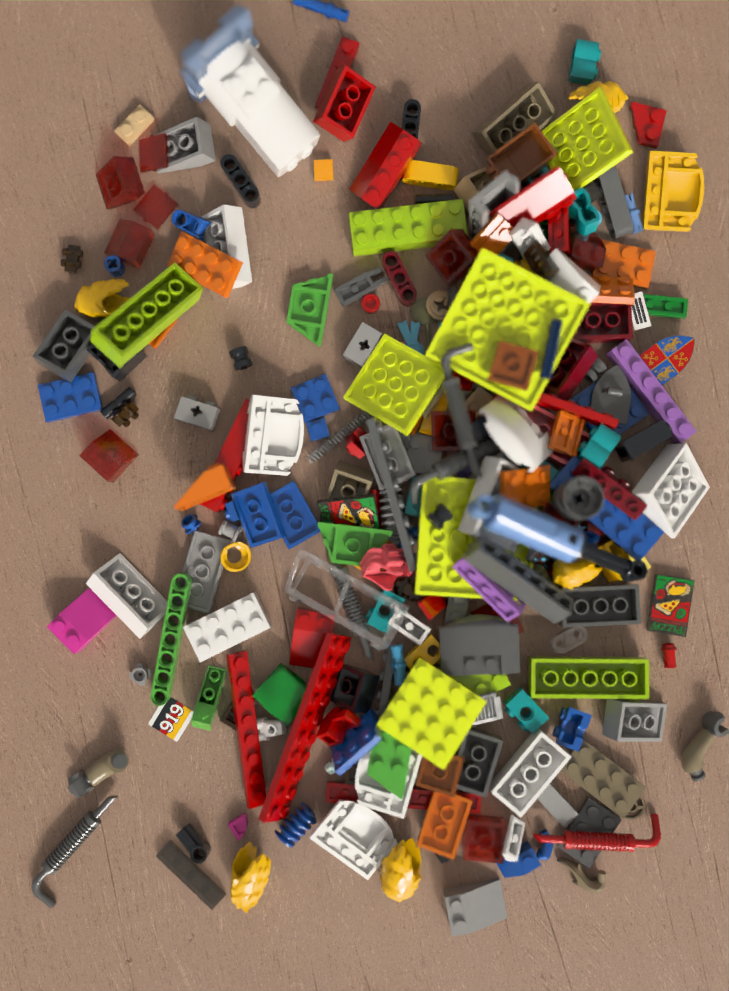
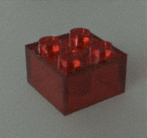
(484, 838)

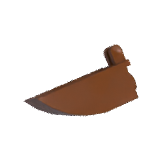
(521, 156)

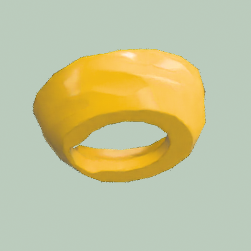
(242, 563)

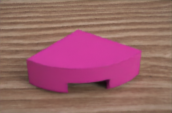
(239, 826)

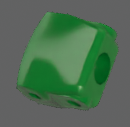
(282, 693)

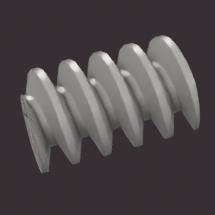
(390, 522)

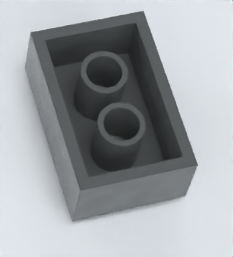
(65, 346)
(480, 759)

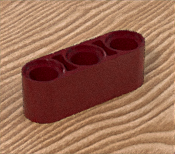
(399, 270)

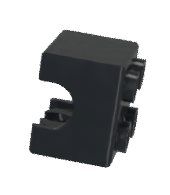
(116, 372)

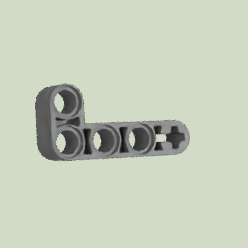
(614, 203)

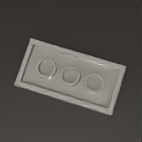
(205, 568)

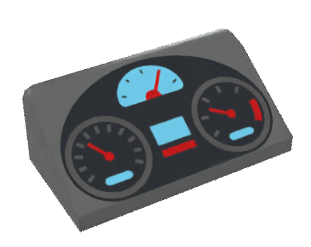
(538, 557)

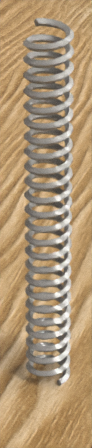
(330, 442)

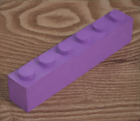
(650, 391)

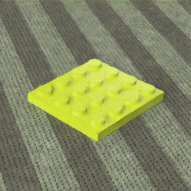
(587, 140)
(395, 384)
(431, 713)

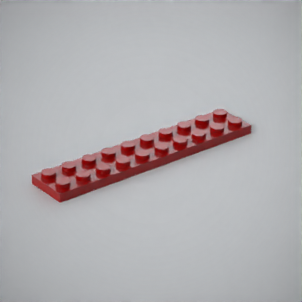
(305, 728)

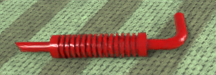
(604, 841)

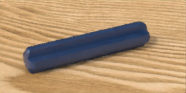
(551, 348)

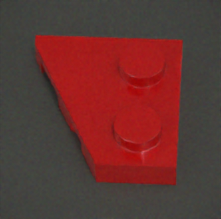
(648, 123)

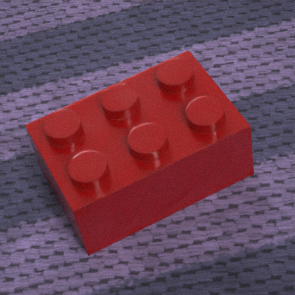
(344, 103)

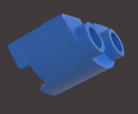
(571, 728)

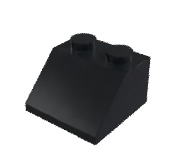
(355, 688)

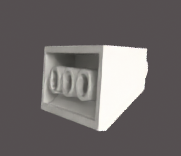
(229, 236)
(128, 595)
(528, 772)

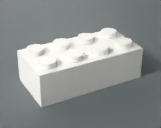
(228, 626)

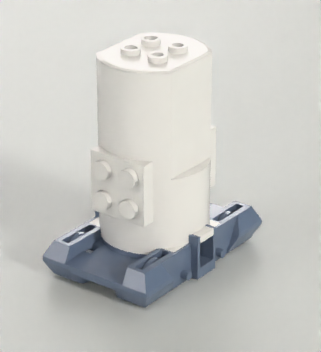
(248, 92)

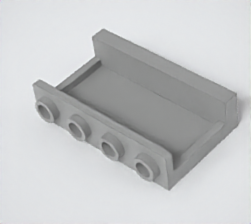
(488, 199)

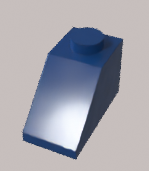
(526, 862)

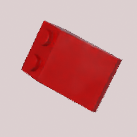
(308, 636)

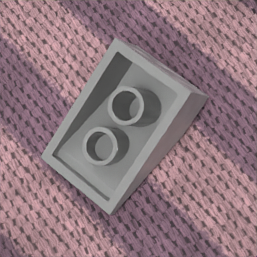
(189, 145)
(634, 720)
(474, 906)

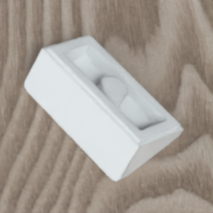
(513, 839)

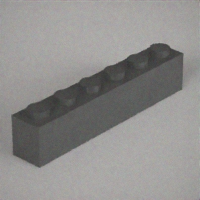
(519, 579)

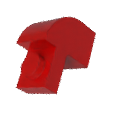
(336, 724)

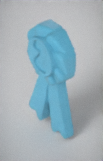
(411, 337)

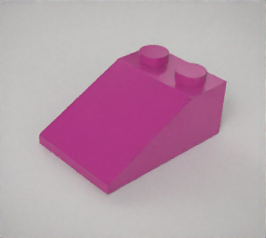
(81, 621)

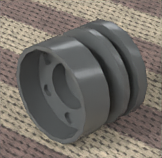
(588, 496)

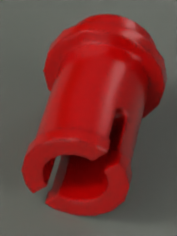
(669, 655)

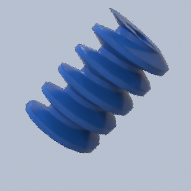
(297, 826)

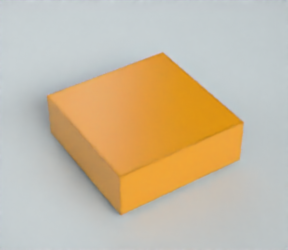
(323, 170)

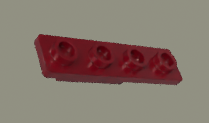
(615, 490)

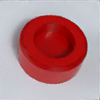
(370, 303)

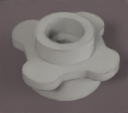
(134, 675)

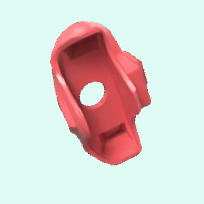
(390, 559)

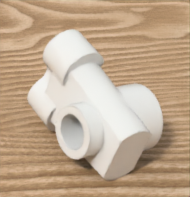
(270, 728)

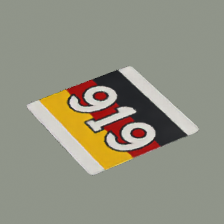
(171, 719)

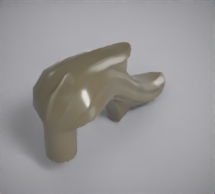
(584, 881)

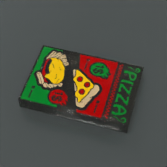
(350, 510)
(670, 605)

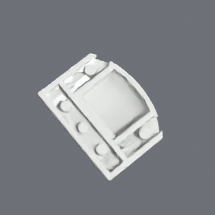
(516, 432)
(272, 435)
(377, 797)
(355, 836)

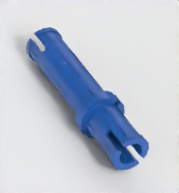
(324, 8)

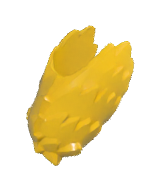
(612, 90)
(100, 298)
(574, 574)
(401, 870)
(248, 877)

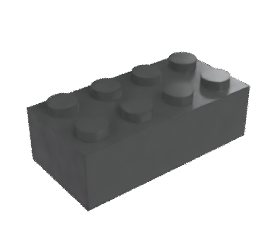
(603, 605)

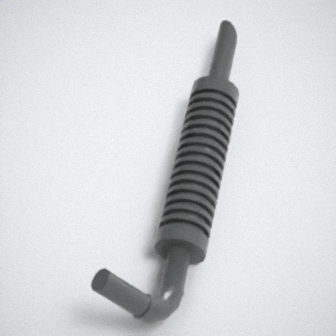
(457, 406)
(453, 464)
(354, 613)
(67, 847)

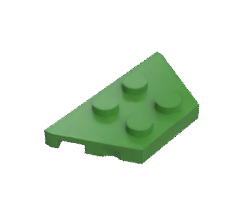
(309, 307)
(349, 543)
(390, 764)

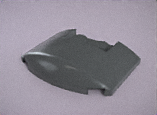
(479, 646)

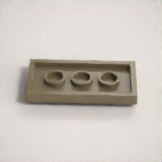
(603, 779)

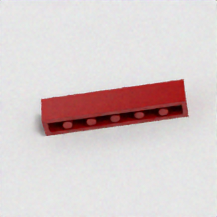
(232, 455)

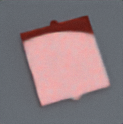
(153, 153)
(155, 207)

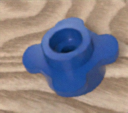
(190, 523)

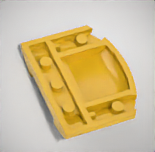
(672, 191)

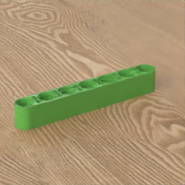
(166, 646)

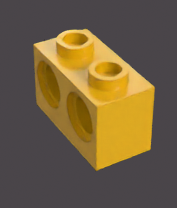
(421, 651)

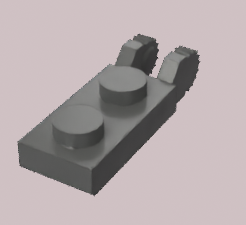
(359, 287)

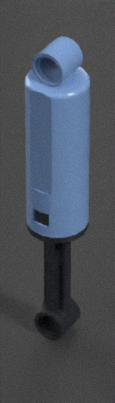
(548, 535)

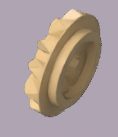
(437, 297)

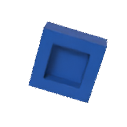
(317, 429)
(231, 512)

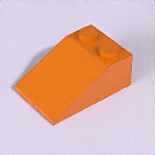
(208, 486)

